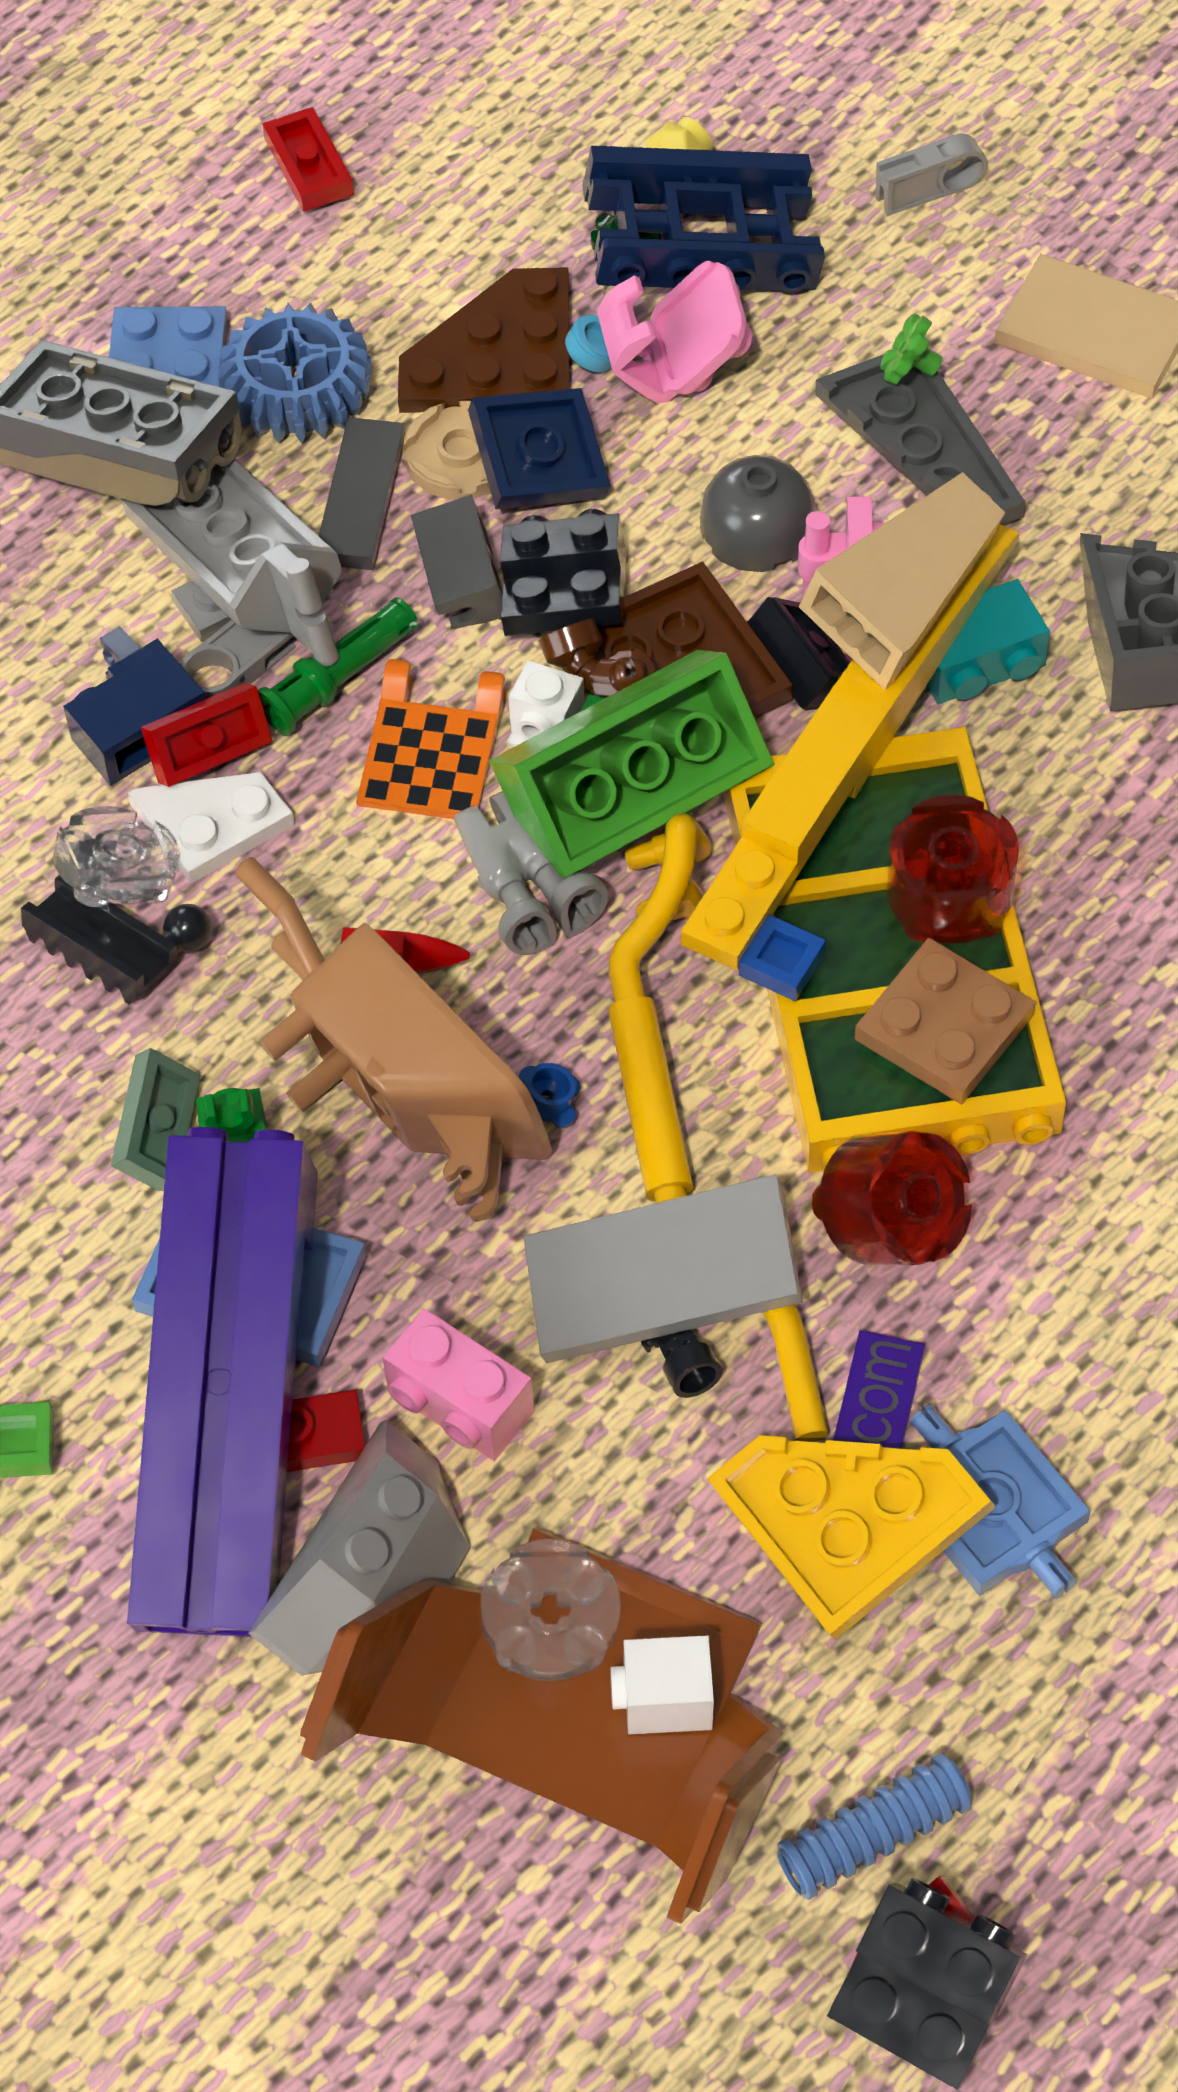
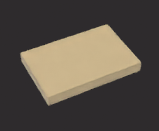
(1092, 325)

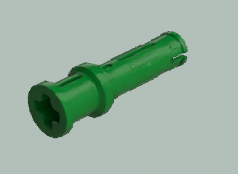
(317, 684)

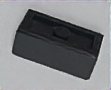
(800, 649)

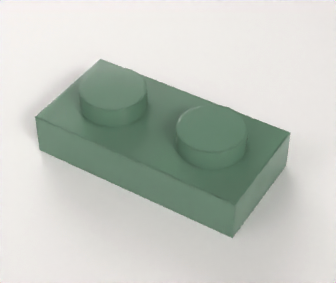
(155, 1106)

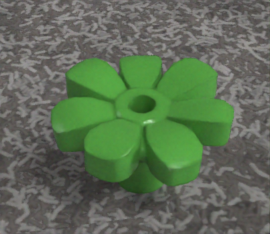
(910, 351)

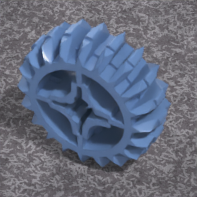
(329, 366)

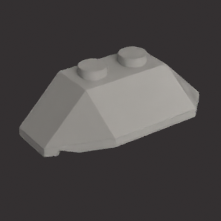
(372, 1542)

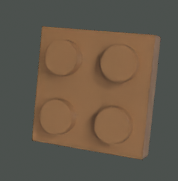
(945, 1020)

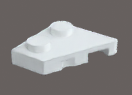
(214, 818)

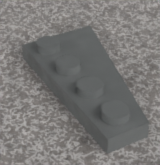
(918, 430)

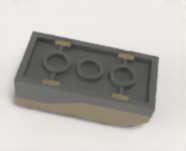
(115, 425)

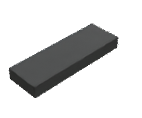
(362, 490)

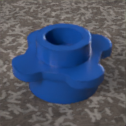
(556, 1082)

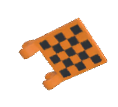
(427, 754)

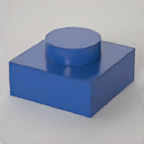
(782, 957)

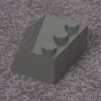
(1133, 620)

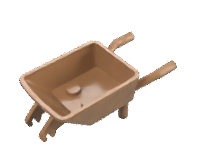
(399, 1052)

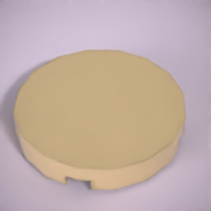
(449, 469)

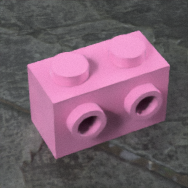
(458, 1385)

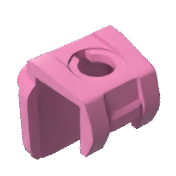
(686, 337)

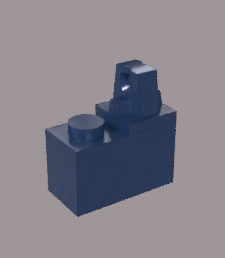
(138, 690)

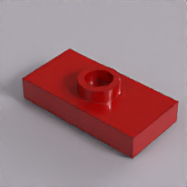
(325, 1431)

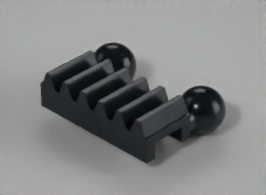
(112, 941)

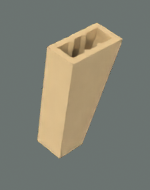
(901, 577)

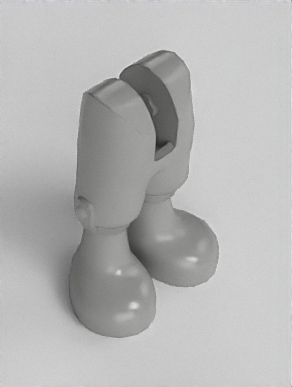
(504, 861)

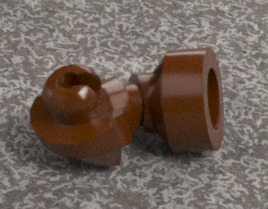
(575, 652)

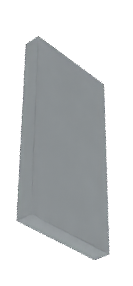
(662, 1269)

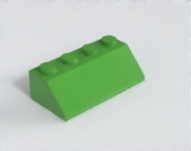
(633, 761)

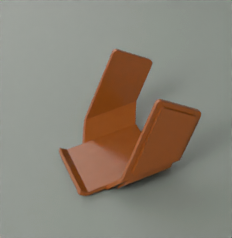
(431, 1679)

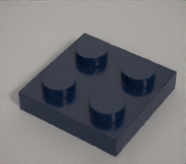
(538, 448)

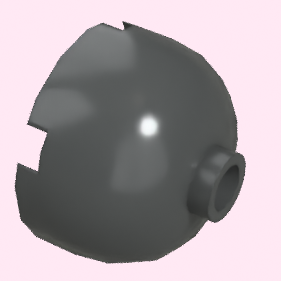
(756, 513)

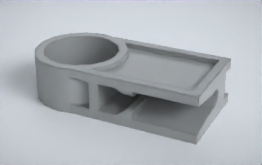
(923, 174)
(241, 651)

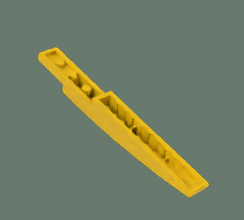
(819, 774)

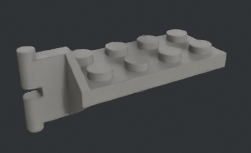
(249, 556)

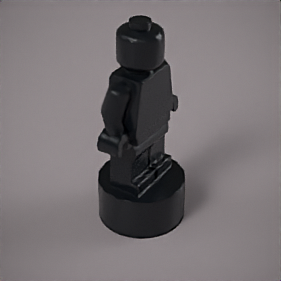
(688, 1363)

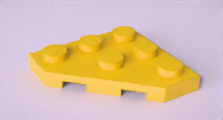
(848, 1516)

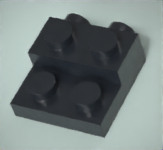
(562, 572)
(928, 1981)

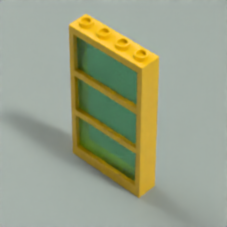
(842, 897)

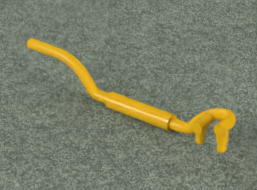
(650, 1088)

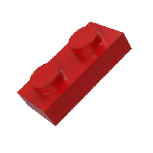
(308, 159)
(206, 734)

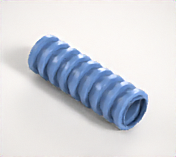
(874, 1826)

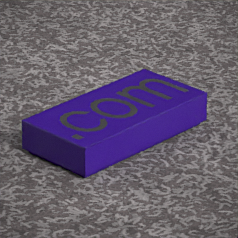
(879, 1390)

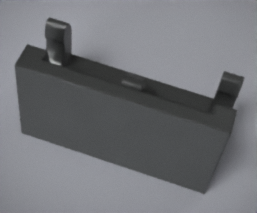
(459, 562)

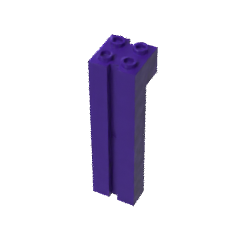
(220, 1381)

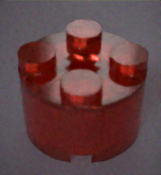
(952, 870)
(894, 1198)

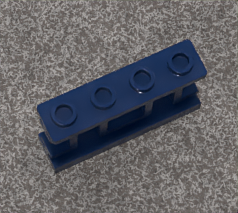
(704, 185)

